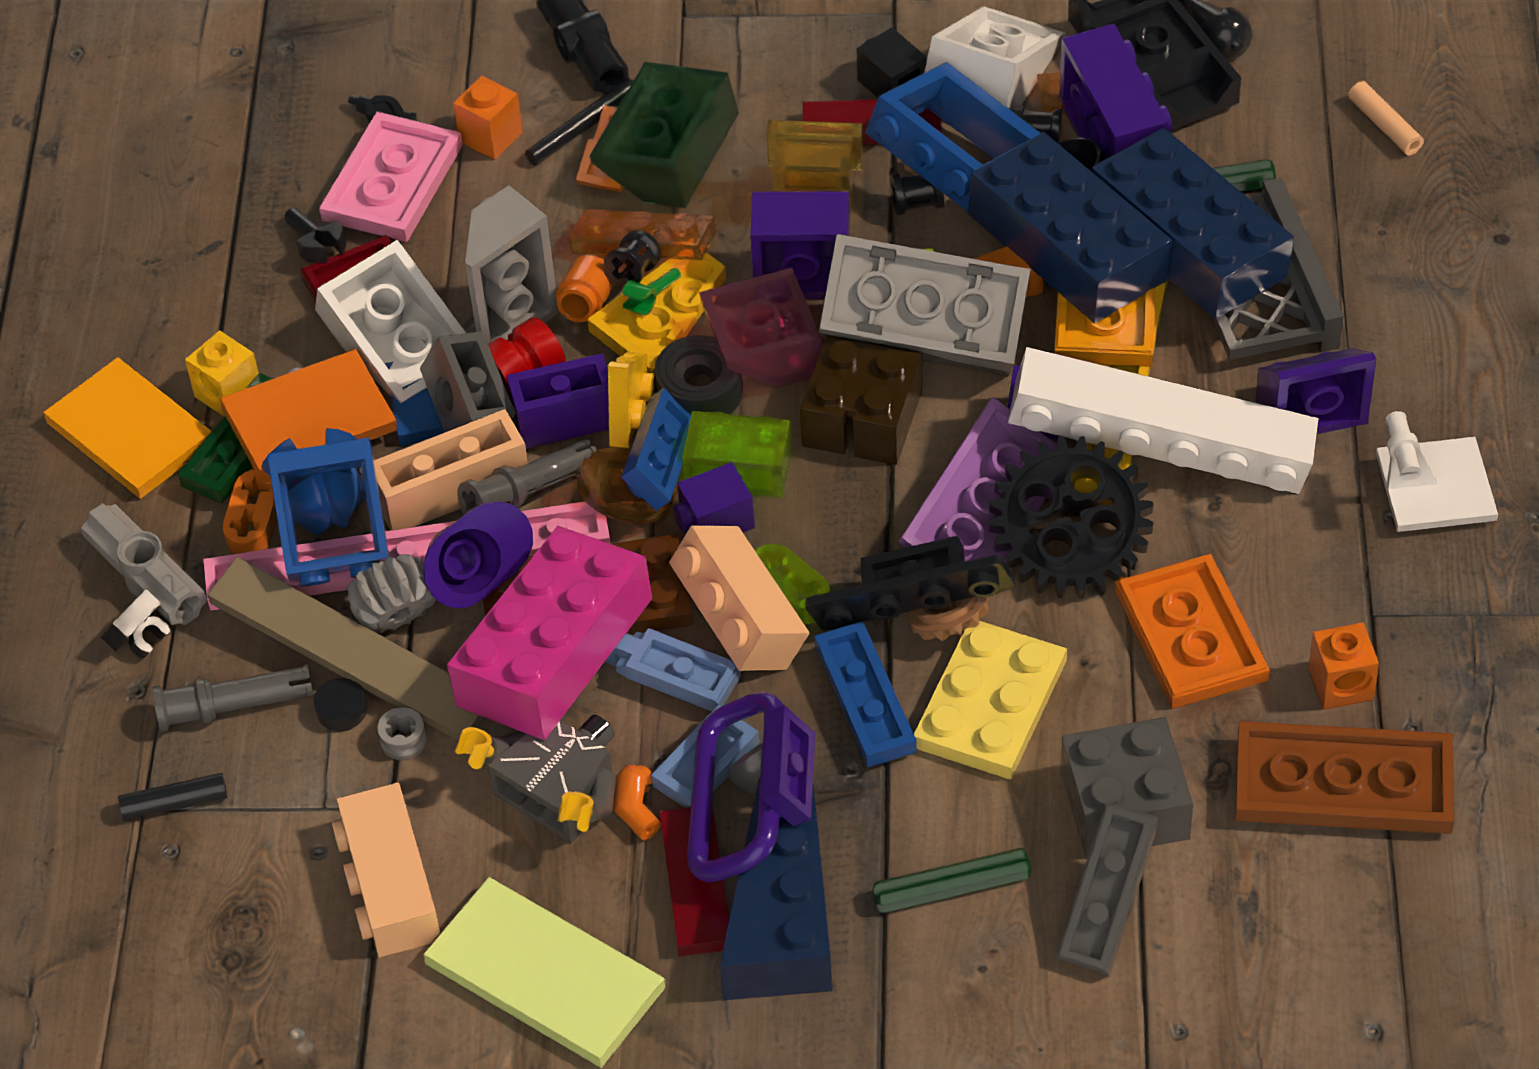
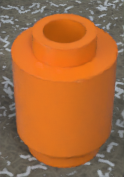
(583, 289)

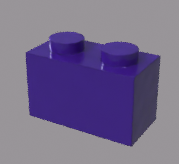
(560, 400)

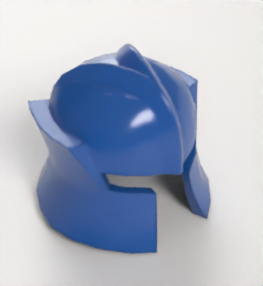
(323, 498)

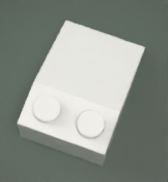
(996, 52)
(387, 316)

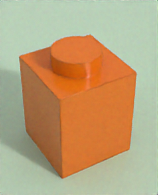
(488, 117)

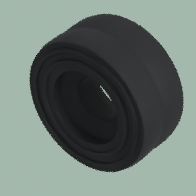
(698, 356)

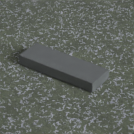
(1107, 888)

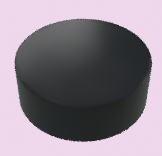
(340, 704)

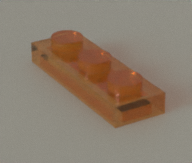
(678, 235)

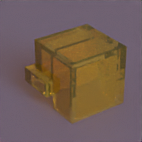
(814, 156)

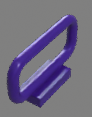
(783, 789)

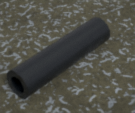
(172, 796)

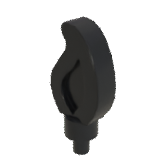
(380, 103)

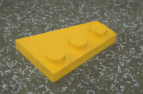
(672, 316)

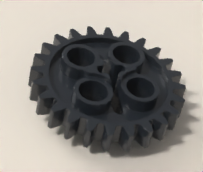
(1089, 556)

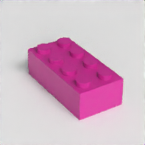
(550, 632)

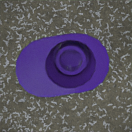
(477, 554)

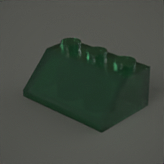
(667, 132)

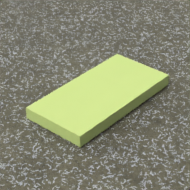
(545, 971)

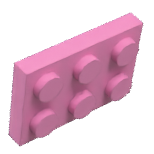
(391, 176)

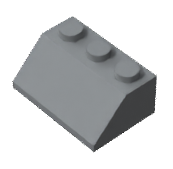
(509, 264)

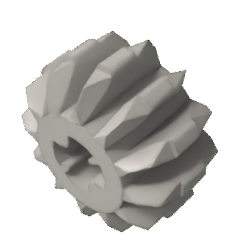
(390, 593)

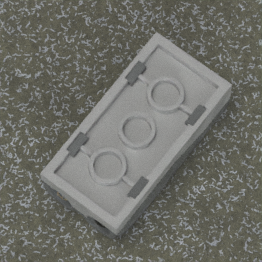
(925, 303)

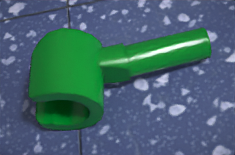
(643, 297)

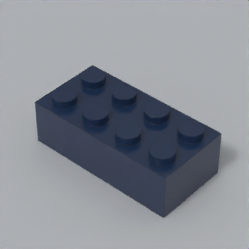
(1069, 227)
(1220, 238)

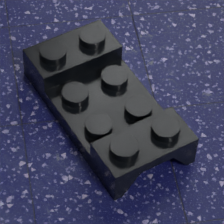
(1172, 49)

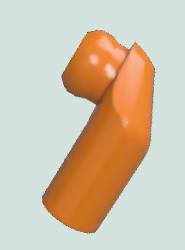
(628, 800)

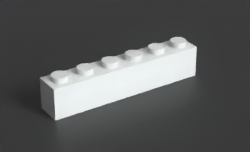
(1163, 420)

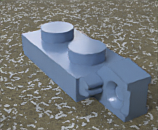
(675, 668)

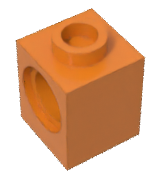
(1343, 665)

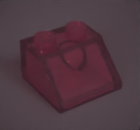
(764, 328)

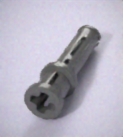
(515, 484)
(205, 700)

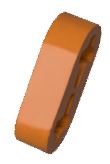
(242, 512)

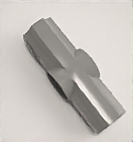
(143, 563)

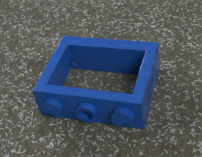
(961, 106)

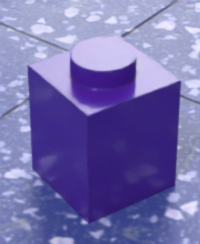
(715, 500)

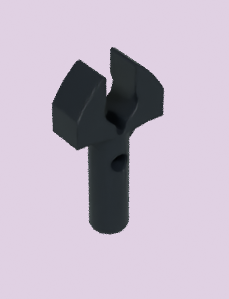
(313, 236)

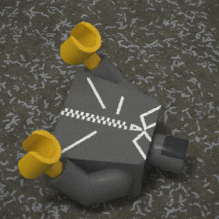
(553, 780)

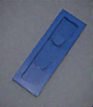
(657, 450)
(865, 694)

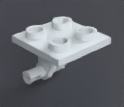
(1433, 480)

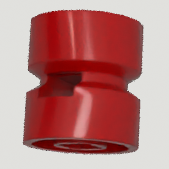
(527, 348)

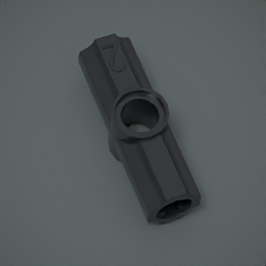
(586, 41)

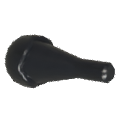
(1224, 26)

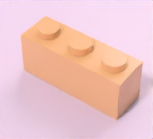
(425, 477)
(739, 598)
(386, 870)

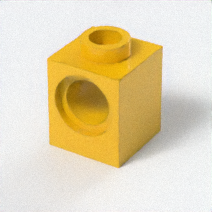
(220, 369)

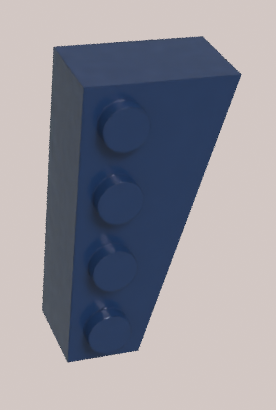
(779, 919)

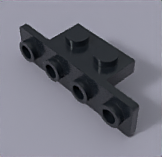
(911, 580)

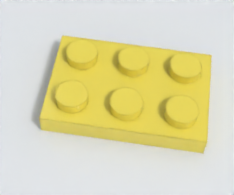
(990, 699)

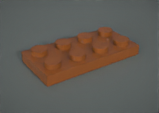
(1345, 777)

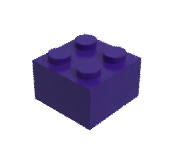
(798, 234)

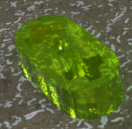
(795, 577)

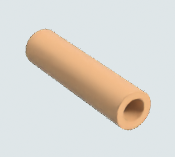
(1385, 118)

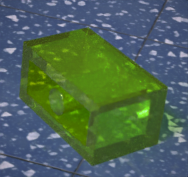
(754, 444)

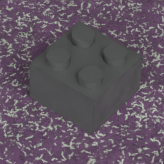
(1131, 768)

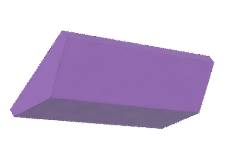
(963, 491)

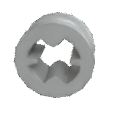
(398, 746)

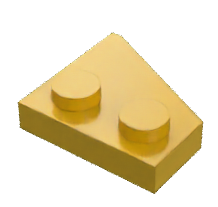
(628, 392)

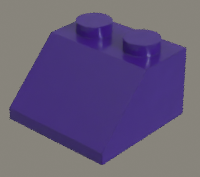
(1324, 386)

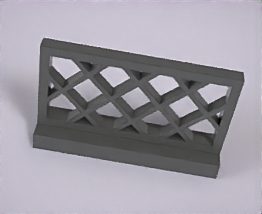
(1307, 287)

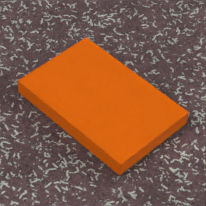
(306, 403)
(1192, 631)

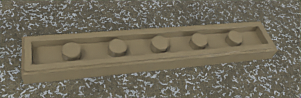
(341, 645)

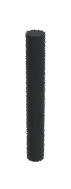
(576, 125)

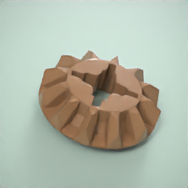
(949, 619)

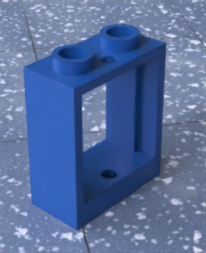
(317, 461)

